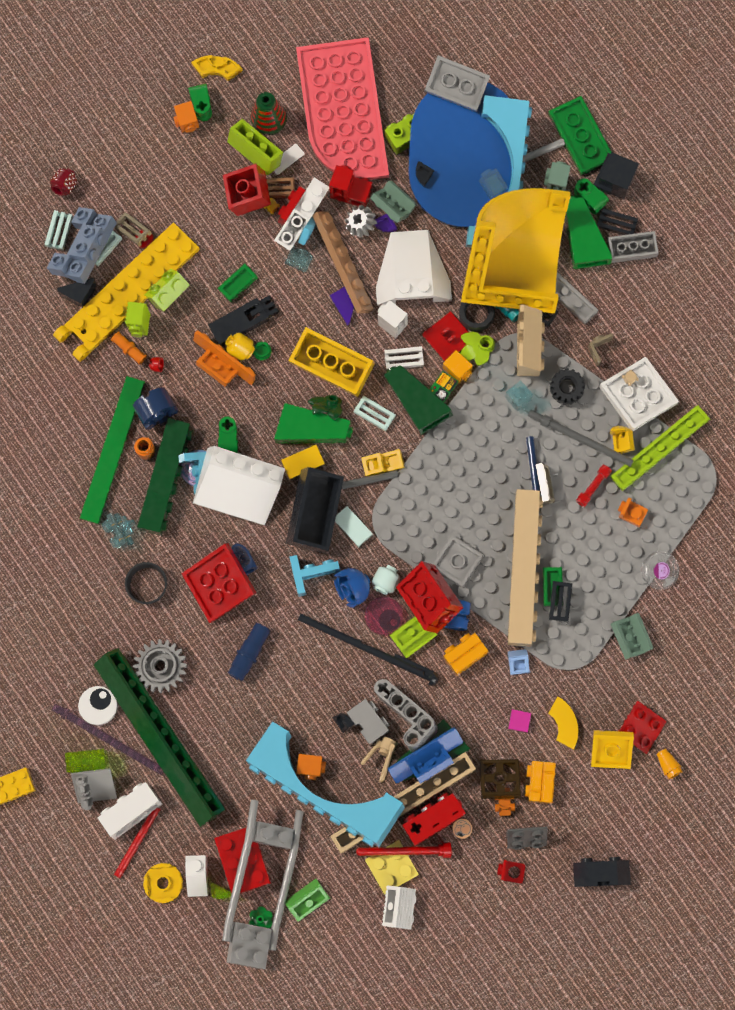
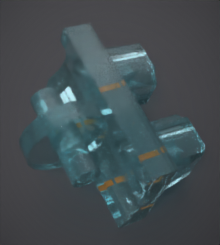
(122, 529)

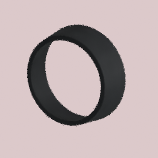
(136, 568)

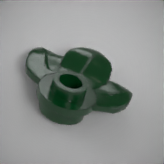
(330, 404)

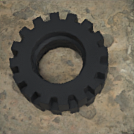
(567, 375)

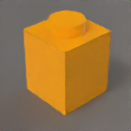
(458, 367)

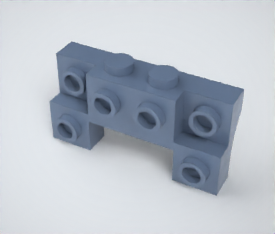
(86, 248)

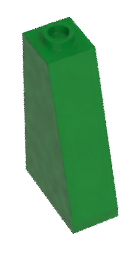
(584, 237)
(302, 427)

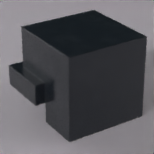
(616, 175)

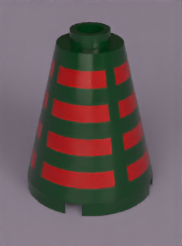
(268, 114)

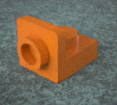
(632, 512)

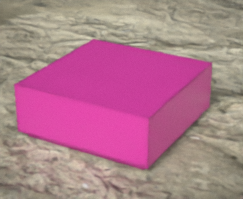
(519, 721)

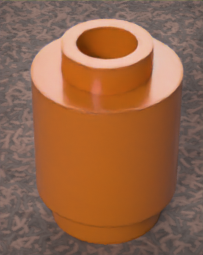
(143, 443)

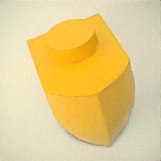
(622, 439)

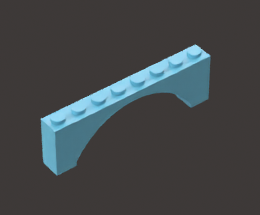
(510, 120)
(368, 819)

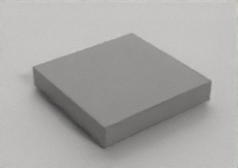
(457, 561)

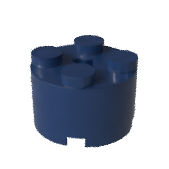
(155, 408)

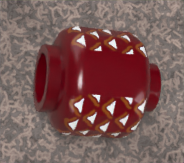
(63, 181)

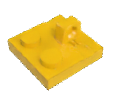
(612, 749)

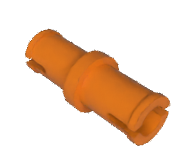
(128, 348)

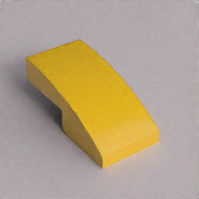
(383, 463)

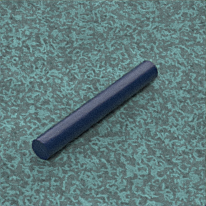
(532, 462)

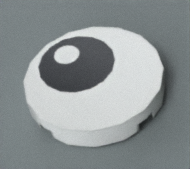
(97, 705)

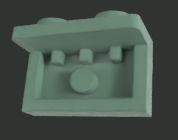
(394, 202)
(632, 636)

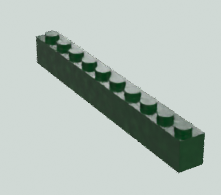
(159, 737)

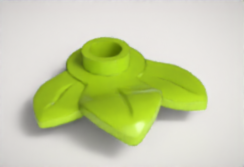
(474, 347)

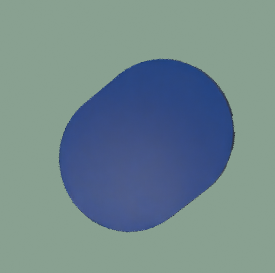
(459, 150)

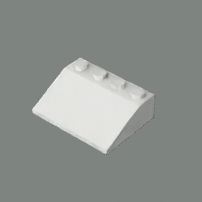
(238, 485)

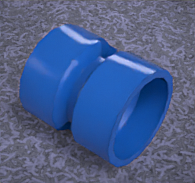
(460, 621)

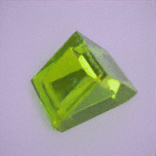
(218, 892)

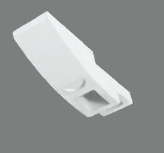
(302, 214)

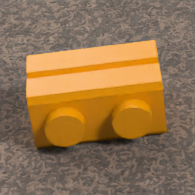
(465, 654)
(541, 782)

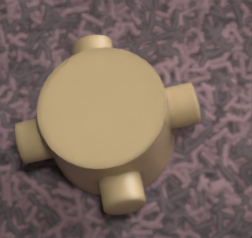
(630, 377)

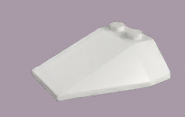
(412, 270)

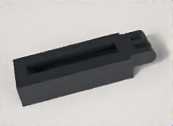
(238, 322)

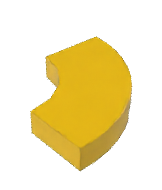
(216, 65)
(566, 723)

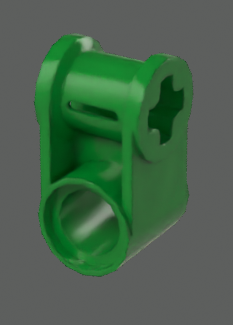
(201, 100)
(592, 195)
(228, 438)

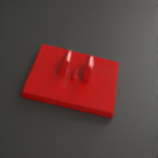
(446, 336)

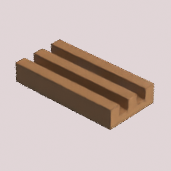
(280, 188)

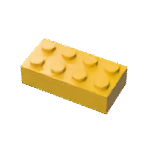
(15, 785)

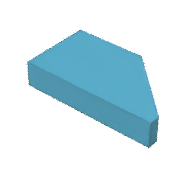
(307, 232)

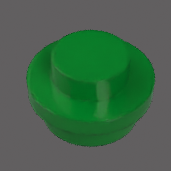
(262, 351)

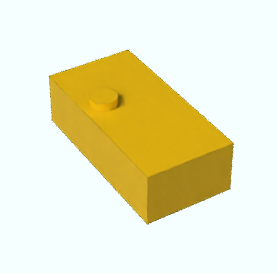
(331, 362)

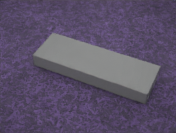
(574, 301)

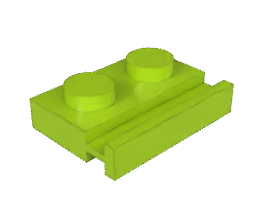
(411, 637)

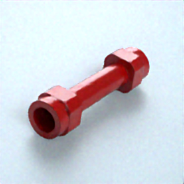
(603, 473)

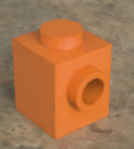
(185, 117)
(310, 766)

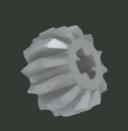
(367, 221)

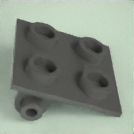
(526, 837)

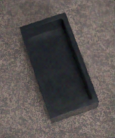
(314, 510)

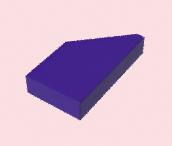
(343, 304)

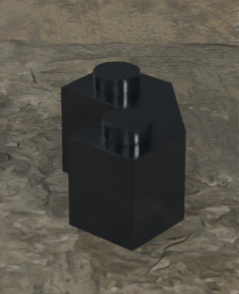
(601, 872)

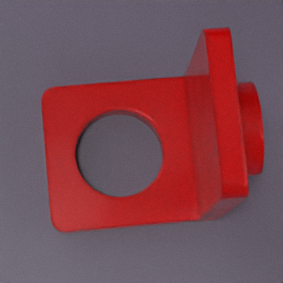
(504, 868)

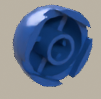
(353, 586)

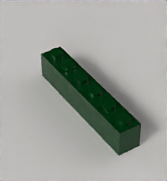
(164, 477)

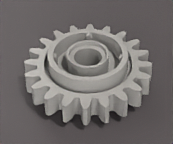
(169, 674)

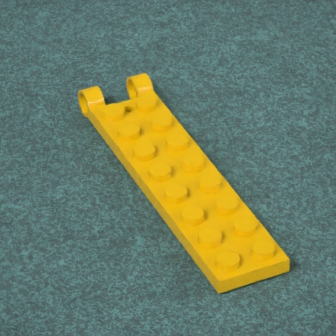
(109, 306)

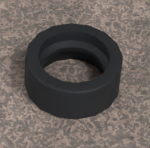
(476, 327)

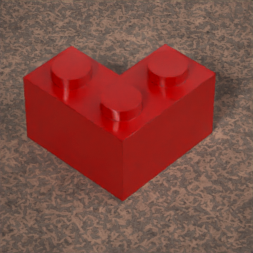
(348, 188)

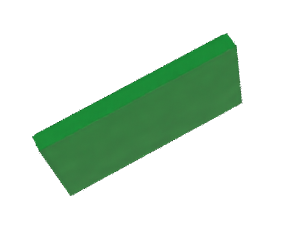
(580, 135)

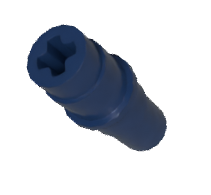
(248, 652)

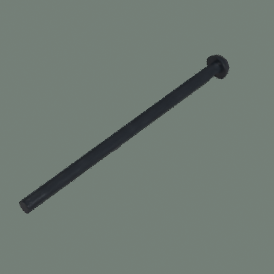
(396, 660)

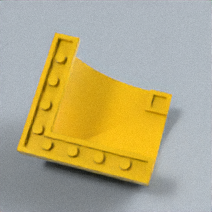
(517, 250)

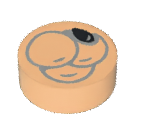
(462, 828)

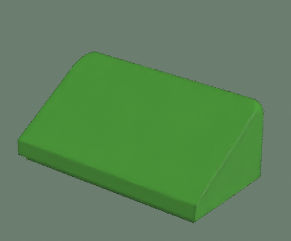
(307, 900)

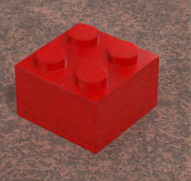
(246, 189)

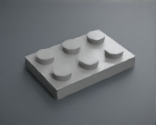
(457, 83)

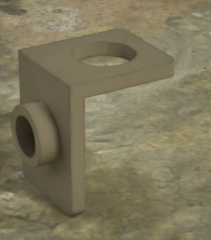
(597, 341)

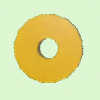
(151, 883)

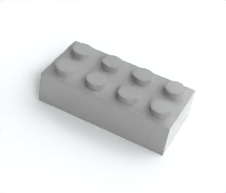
(633, 246)

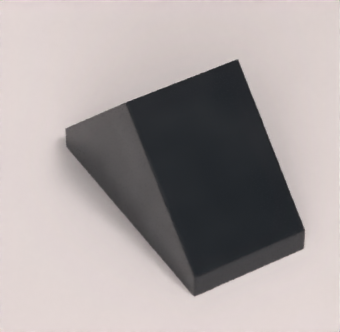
(78, 292)

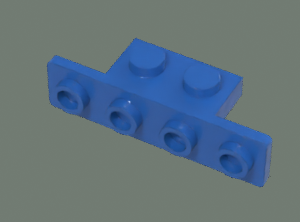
(427, 759)

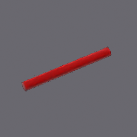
(136, 843)

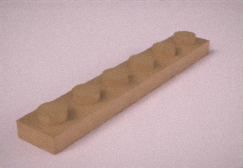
(343, 262)

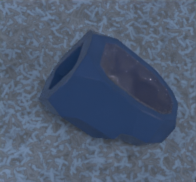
(244, 558)

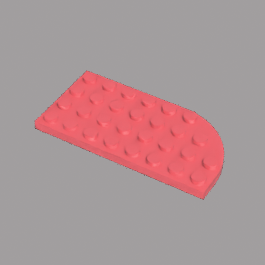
(343, 106)

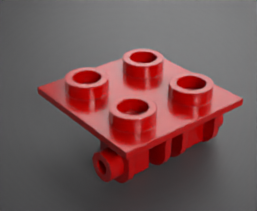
(644, 725)

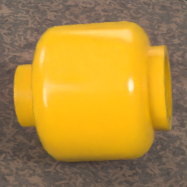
(240, 346)

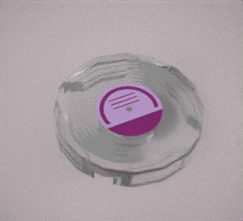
(660, 570)

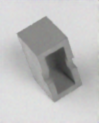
(366, 716)

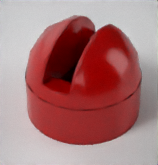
(157, 364)

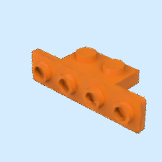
(219, 363)

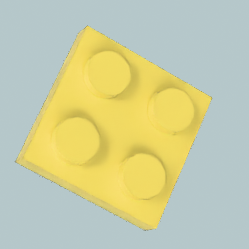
(391, 869)

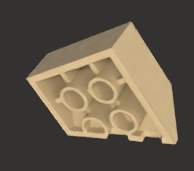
(530, 341)

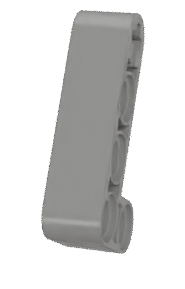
(403, 710)

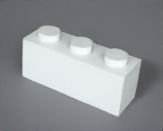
(129, 810)

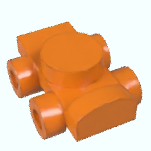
(504, 806)

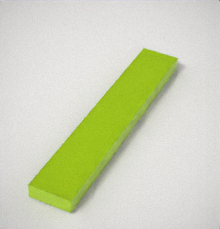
(660, 447)

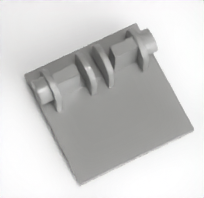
(93, 786)

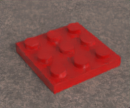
(218, 583)

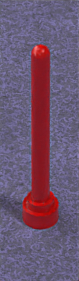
(443, 850)

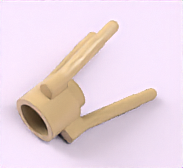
(386, 748)

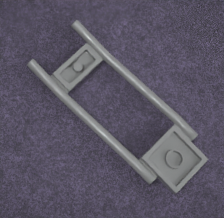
(248, 942)

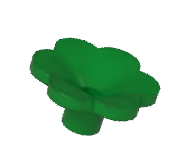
(265, 915)

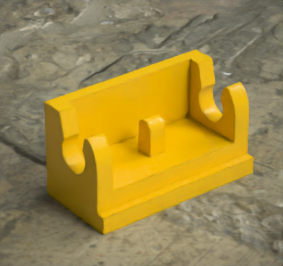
(307, 458)

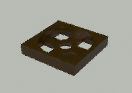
(491, 778)

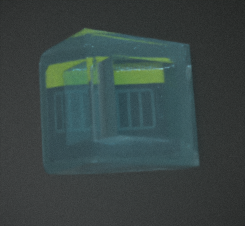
(299, 259)

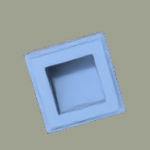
(518, 662)

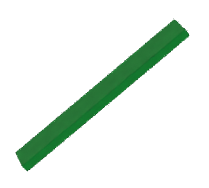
(112, 451)

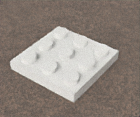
(643, 399)

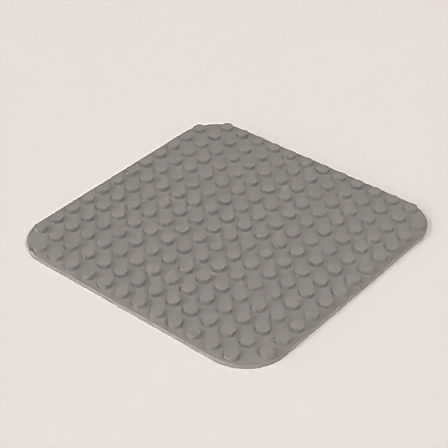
(466, 487)

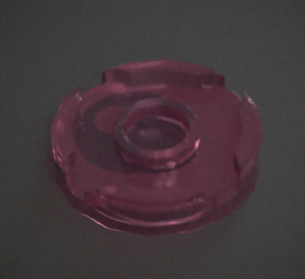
(383, 616)

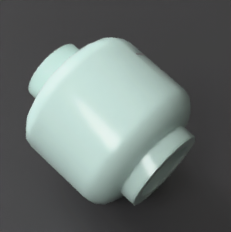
(386, 579)

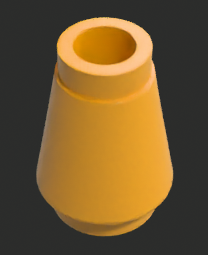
(669, 764)

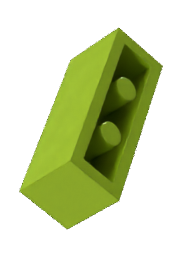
(255, 146)

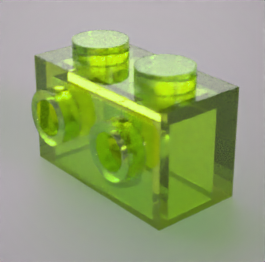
(86, 760)

